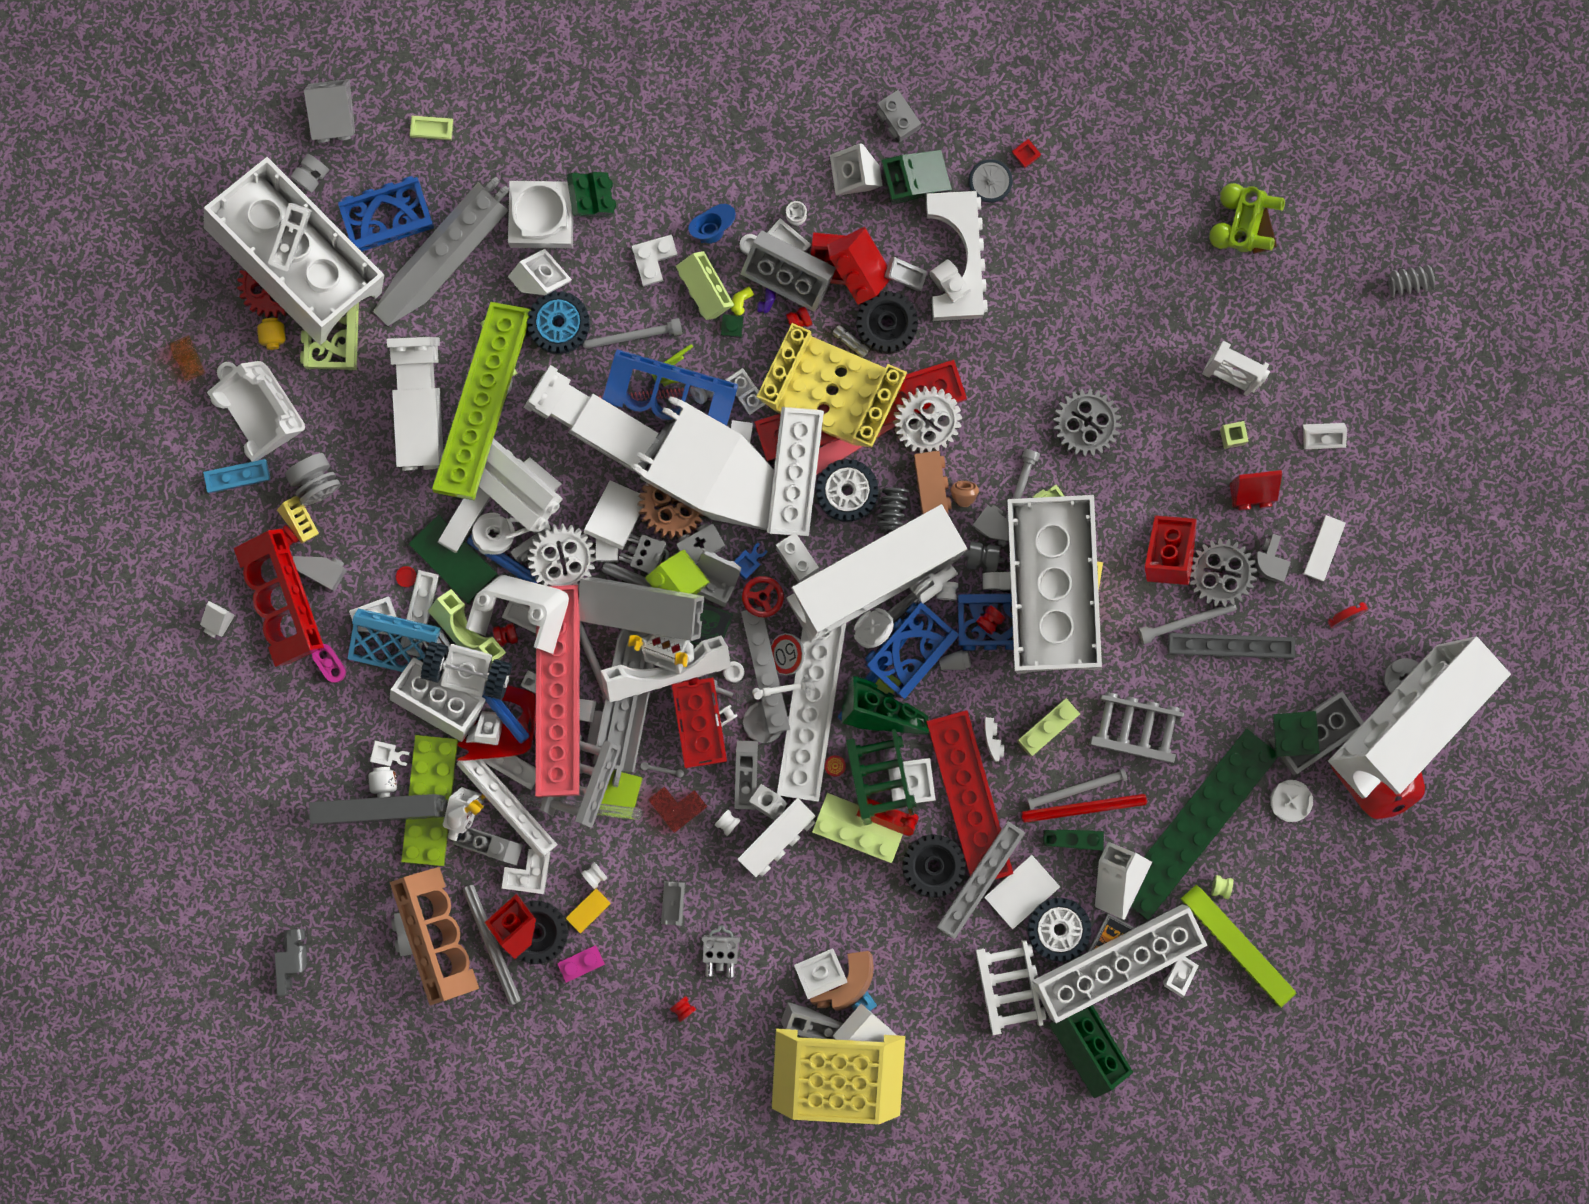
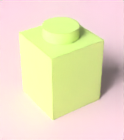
(1234, 435)

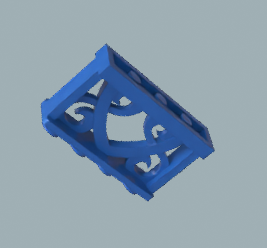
(413, 225)
(975, 603)
(939, 643)

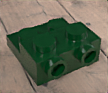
(591, 194)

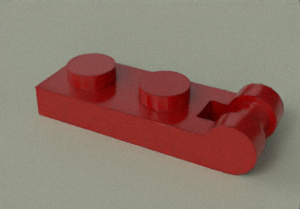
(894, 820)

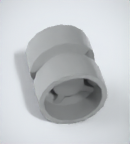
(309, 173)

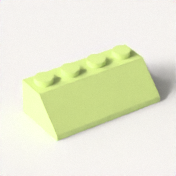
(839, 823)

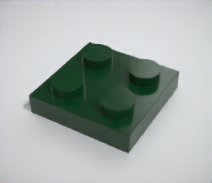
(1295, 734)

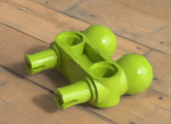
(1246, 218)

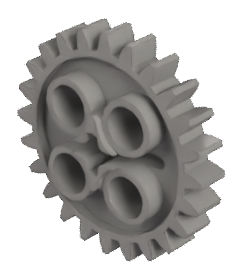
(1098, 407)
(1218, 592)

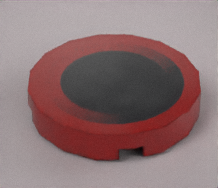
(1347, 615)

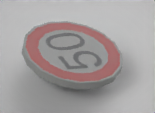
(787, 653)

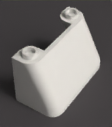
(258, 408)

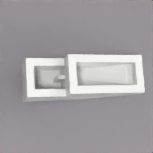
(463, 521)

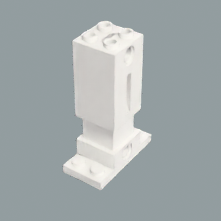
(416, 403)
(591, 419)

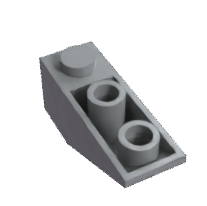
(993, 524)
(490, 845)

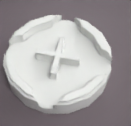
(873, 628)
(1291, 801)

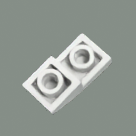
(746, 391)
(994, 746)

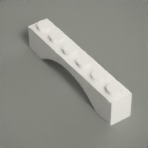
(623, 682)

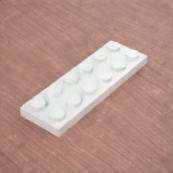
(795, 471)

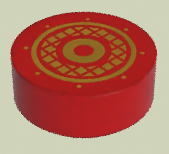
(835, 766)

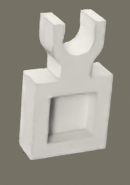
(384, 754)

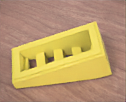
(288, 515)

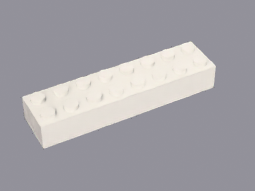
(1119, 963)

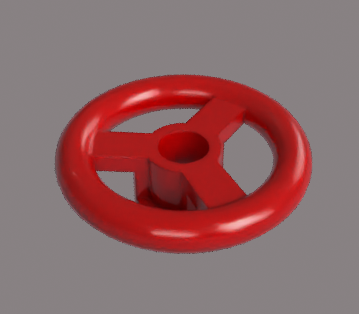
(766, 603)

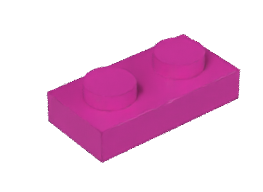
(581, 963)

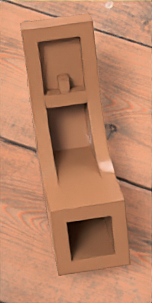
(857, 984)

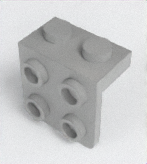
(721, 575)

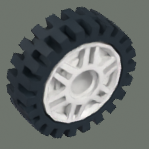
(841, 474)
(1042, 925)

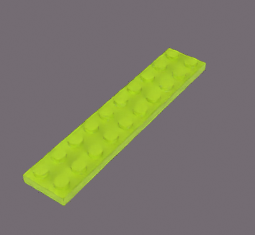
(481, 401)

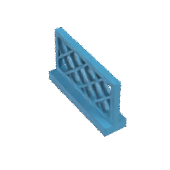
(390, 625)

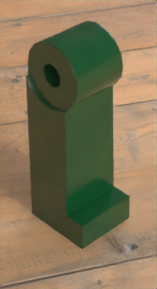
(1074, 839)

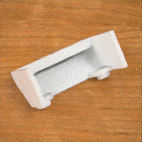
(545, 602)

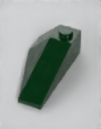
(874, 710)

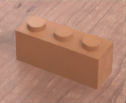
(931, 481)

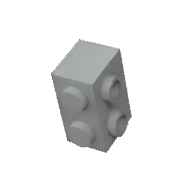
(898, 116)

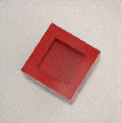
(1026, 153)

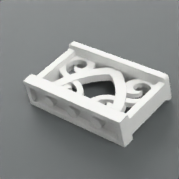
(1250, 373)

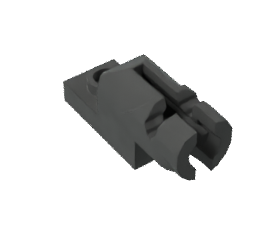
(290, 961)

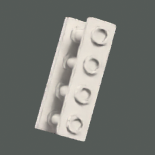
(989, 980)

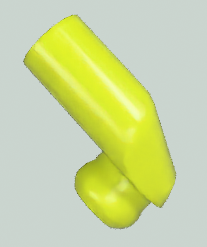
(738, 300)

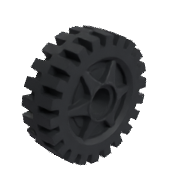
(891, 338)
(916, 865)
(553, 935)

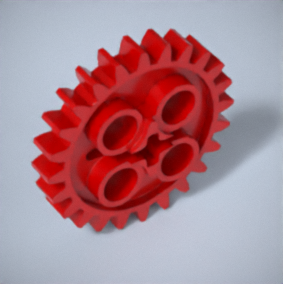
(261, 301)

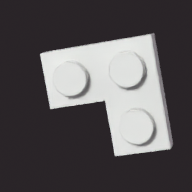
(648, 255)
(531, 879)

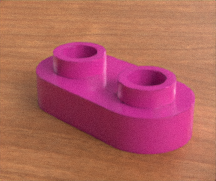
(329, 663)

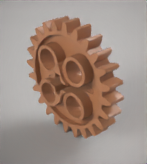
(677, 522)

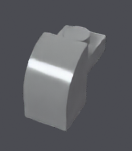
(1269, 565)

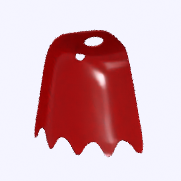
(507, 744)
(1381, 800)

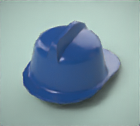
(711, 224)

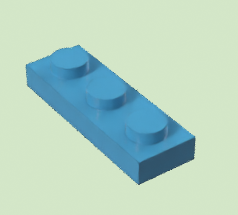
(237, 476)

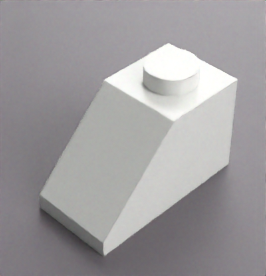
(216, 619)

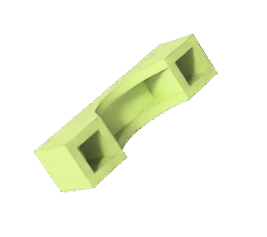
(450, 615)

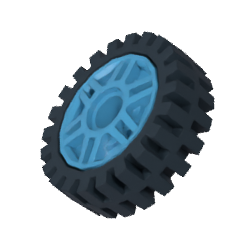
(563, 338)

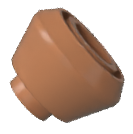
(964, 493)

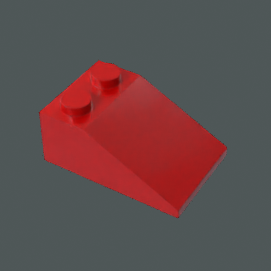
(1255, 489)
(1171, 550)

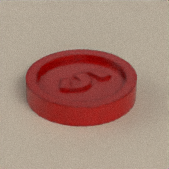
(406, 576)

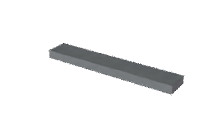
(1231, 645)

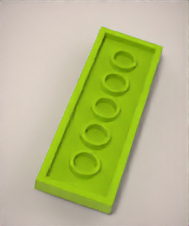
(430, 774)

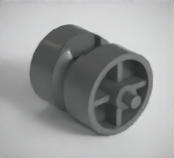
(983, 557)

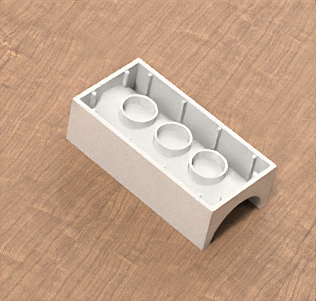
(327, 268)
(876, 573)
(1054, 583)
(1420, 716)

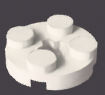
(498, 524)

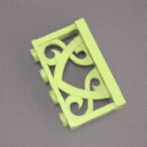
(347, 350)

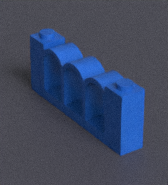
(620, 374)

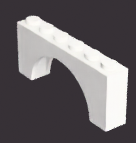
(961, 213)

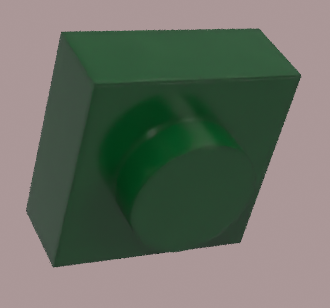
(732, 326)

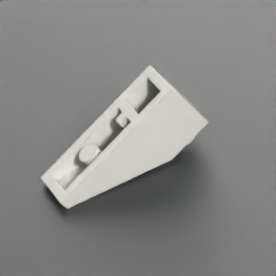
(289, 236)

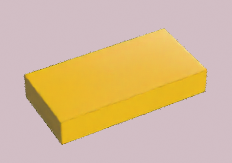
(588, 910)

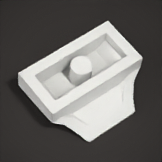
(486, 730)

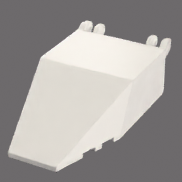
(711, 469)

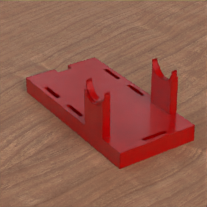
(700, 736)

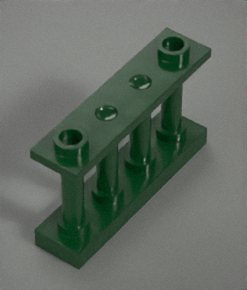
(865, 790)

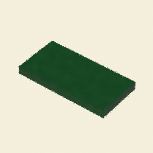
(461, 570)

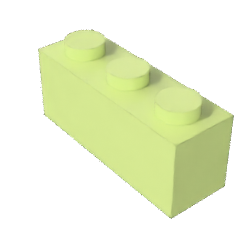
(704, 285)
(1048, 727)

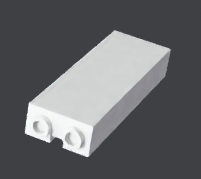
(518, 489)

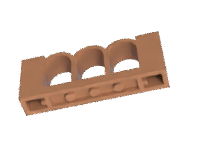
(430, 884)

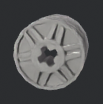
(310, 474)

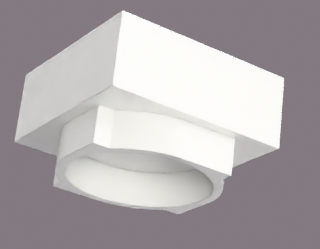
(540, 215)

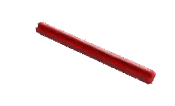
(1084, 808)

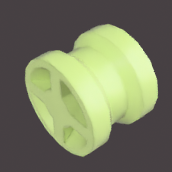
(1222, 887)

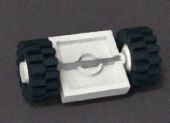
(466, 670)

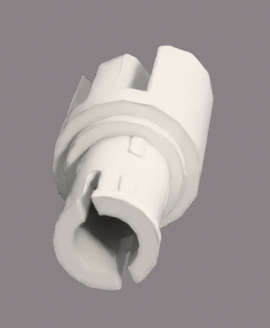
(932, 583)

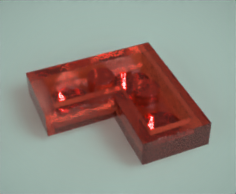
(674, 813)

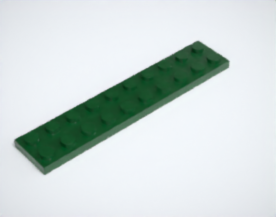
(1202, 819)

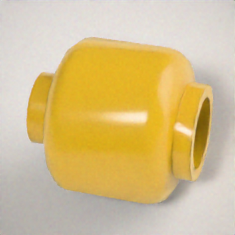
(271, 333)

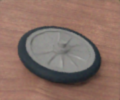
(990, 180)

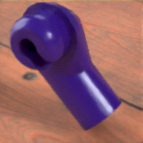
(769, 300)

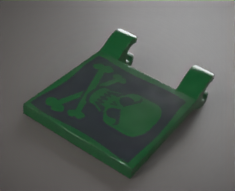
(714, 623)

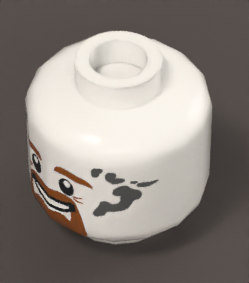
(382, 781)

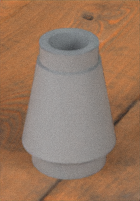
(956, 661)

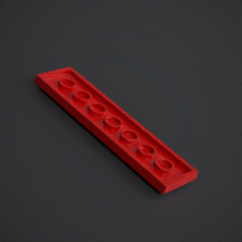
(966, 787)

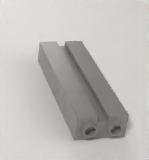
(640, 608)

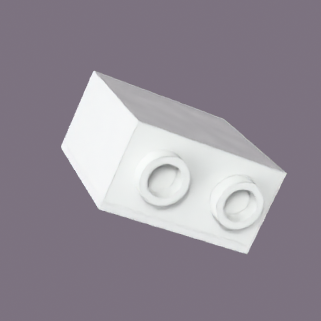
(797, 558)
(863, 1026)

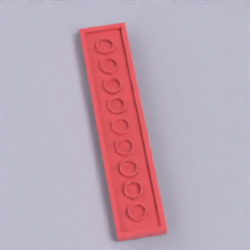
(559, 707)

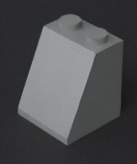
(330, 110)

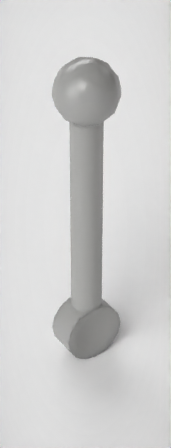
(645, 766)

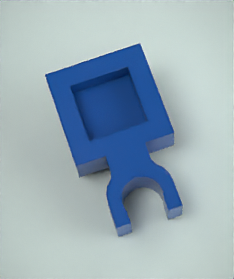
(749, 562)

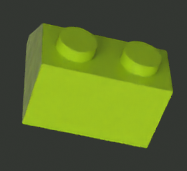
(678, 575)

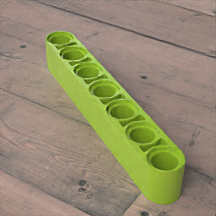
(1239, 946)

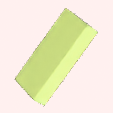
(431, 128)

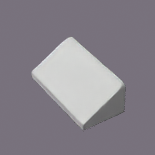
(1324, 436)

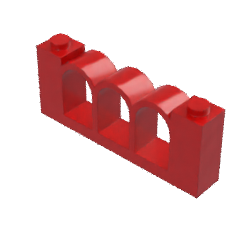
(251, 556)

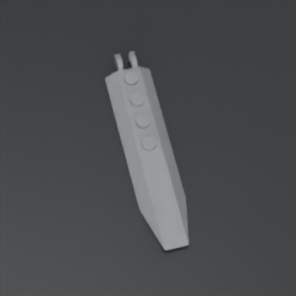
(442, 252)
(624, 719)

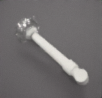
(806, 685)

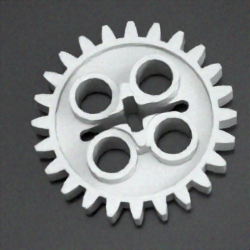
(914, 433)
(579, 553)

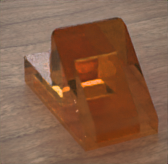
(187, 358)

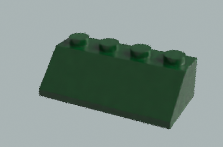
(1092, 1051)

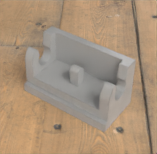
(673, 903)

